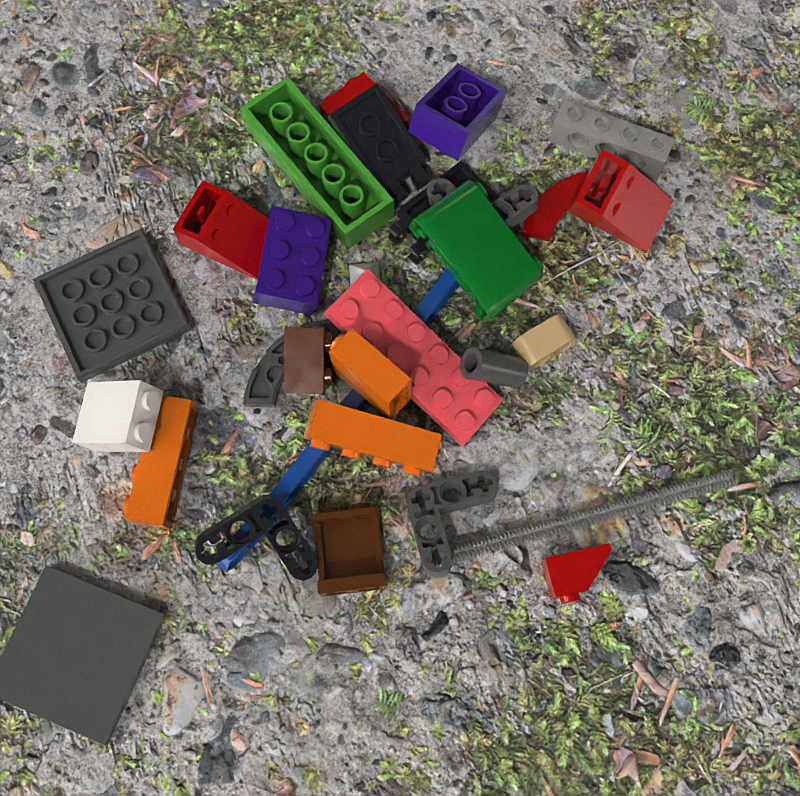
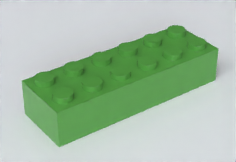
(318, 162)

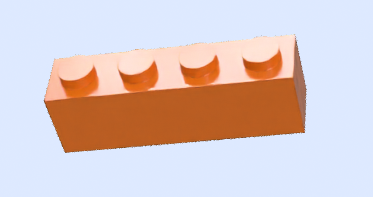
(371, 436)
(161, 470)

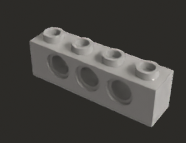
(591, 131)

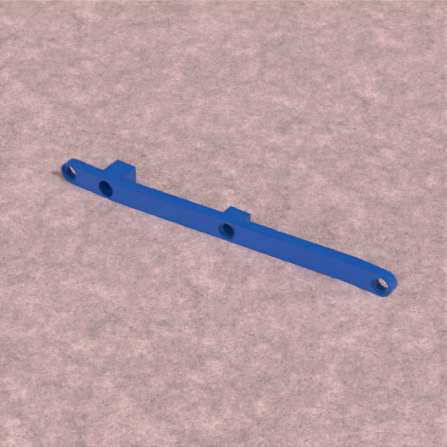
(312, 458)

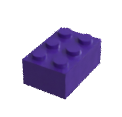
(456, 111)
(292, 260)

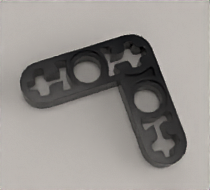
(258, 526)

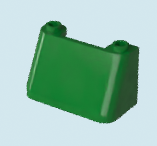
(478, 249)

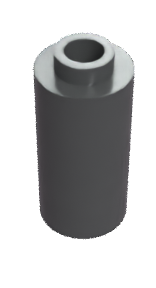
(493, 367)

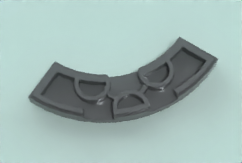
(269, 373)

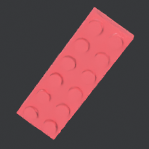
(403, 338)

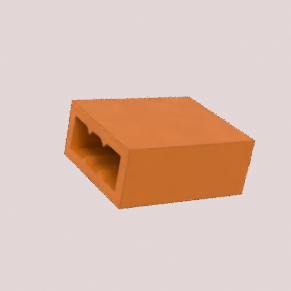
(370, 373)

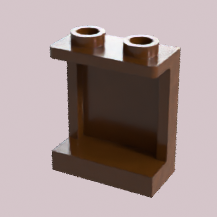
(348, 550)

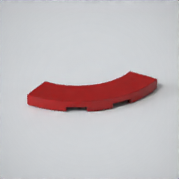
(552, 207)

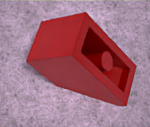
(573, 572)

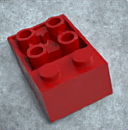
(621, 201)
(223, 229)

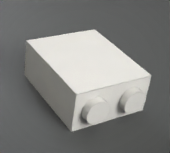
(118, 416)

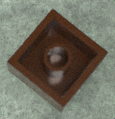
(307, 359)

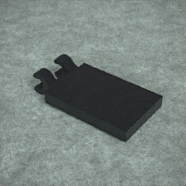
(381, 141)
(399, 230)

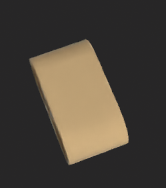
(544, 341)

